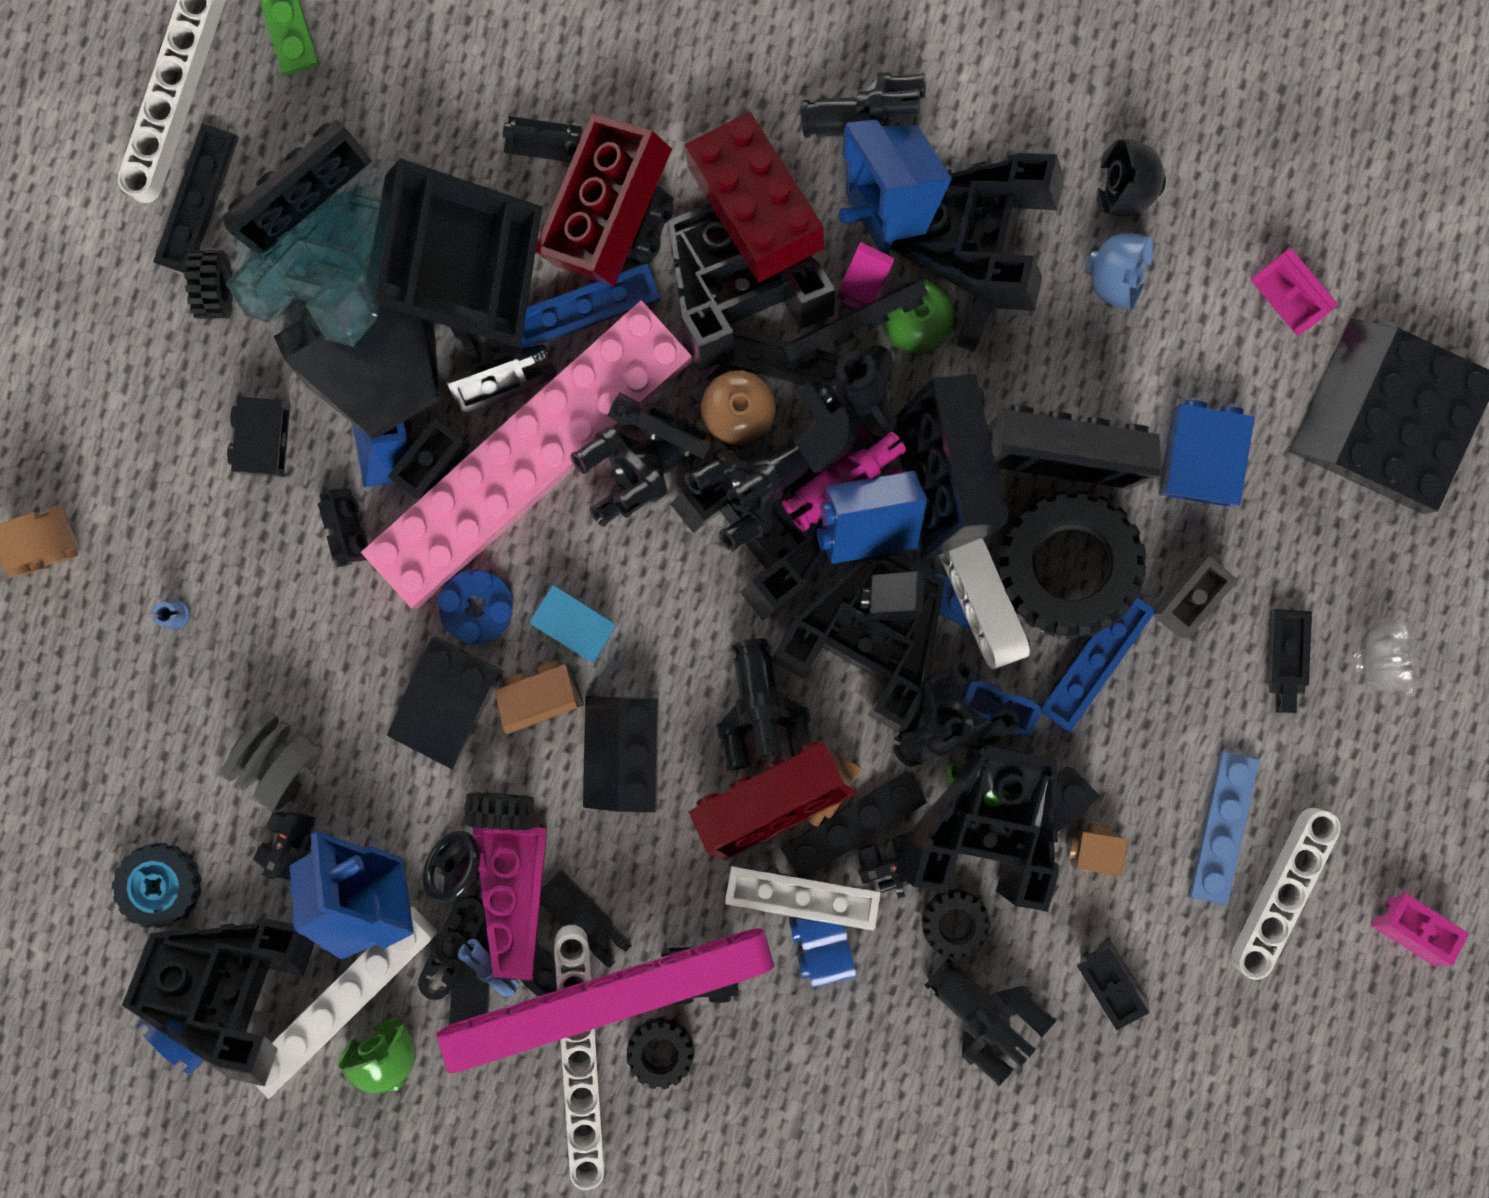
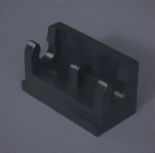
(1113, 985)

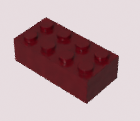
(754, 196)
(603, 199)
(772, 800)

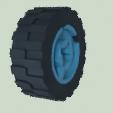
(178, 887)

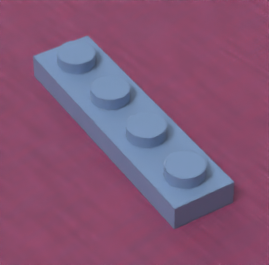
(1224, 828)

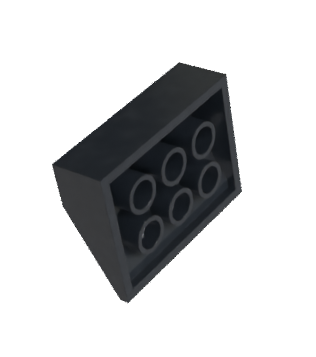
(296, 187)
(954, 463)

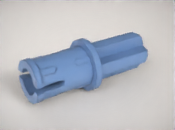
(481, 963)

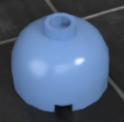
(1120, 268)

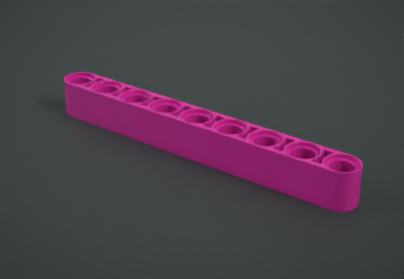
(604, 1000)

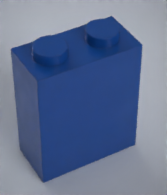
(1207, 454)
(871, 517)

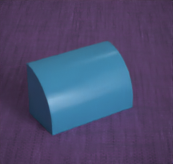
(573, 624)

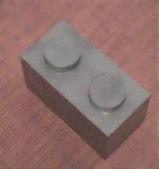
(1195, 597)

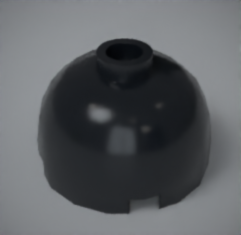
(1134, 175)

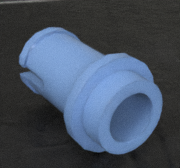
(175, 621)

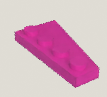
(511, 896)

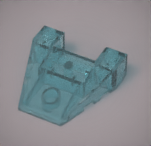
(319, 265)

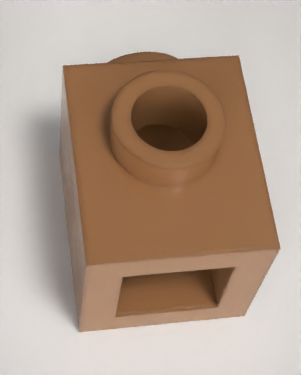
(1097, 850)

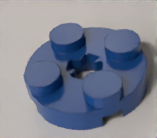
(497, 611)

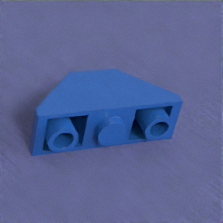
(379, 455)

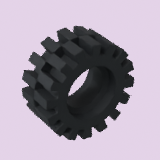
(206, 284)
(499, 811)

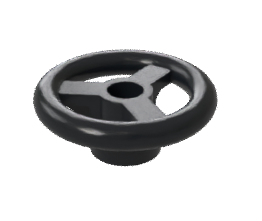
(459, 869)

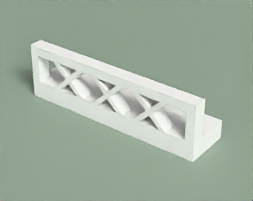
(802, 898)

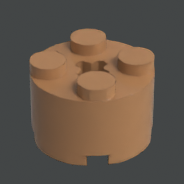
(36, 539)

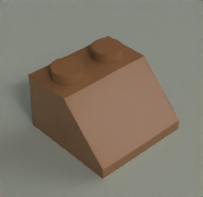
(537, 697)

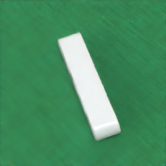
(986, 604)
(1301, 882)

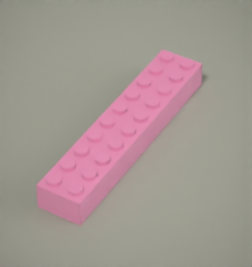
(524, 457)

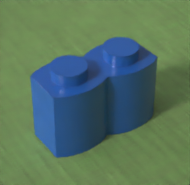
(989, 700)
(825, 951)

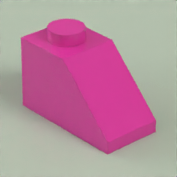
(864, 277)

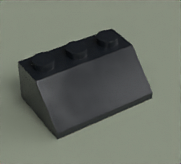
(621, 753)

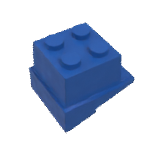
(891, 181)
(350, 896)

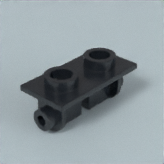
(541, 139)
(647, 240)
(340, 510)

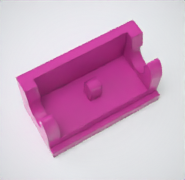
(1294, 292)
(1421, 930)

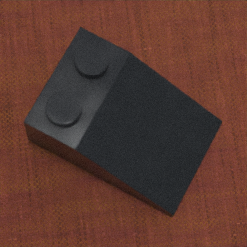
(444, 701)

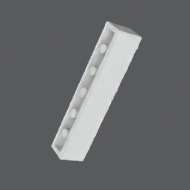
(342, 1002)

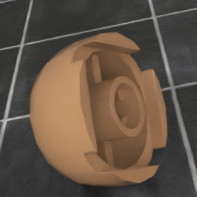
(737, 408)

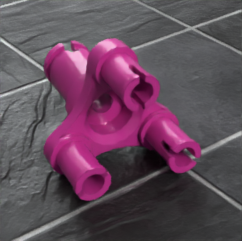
(853, 467)

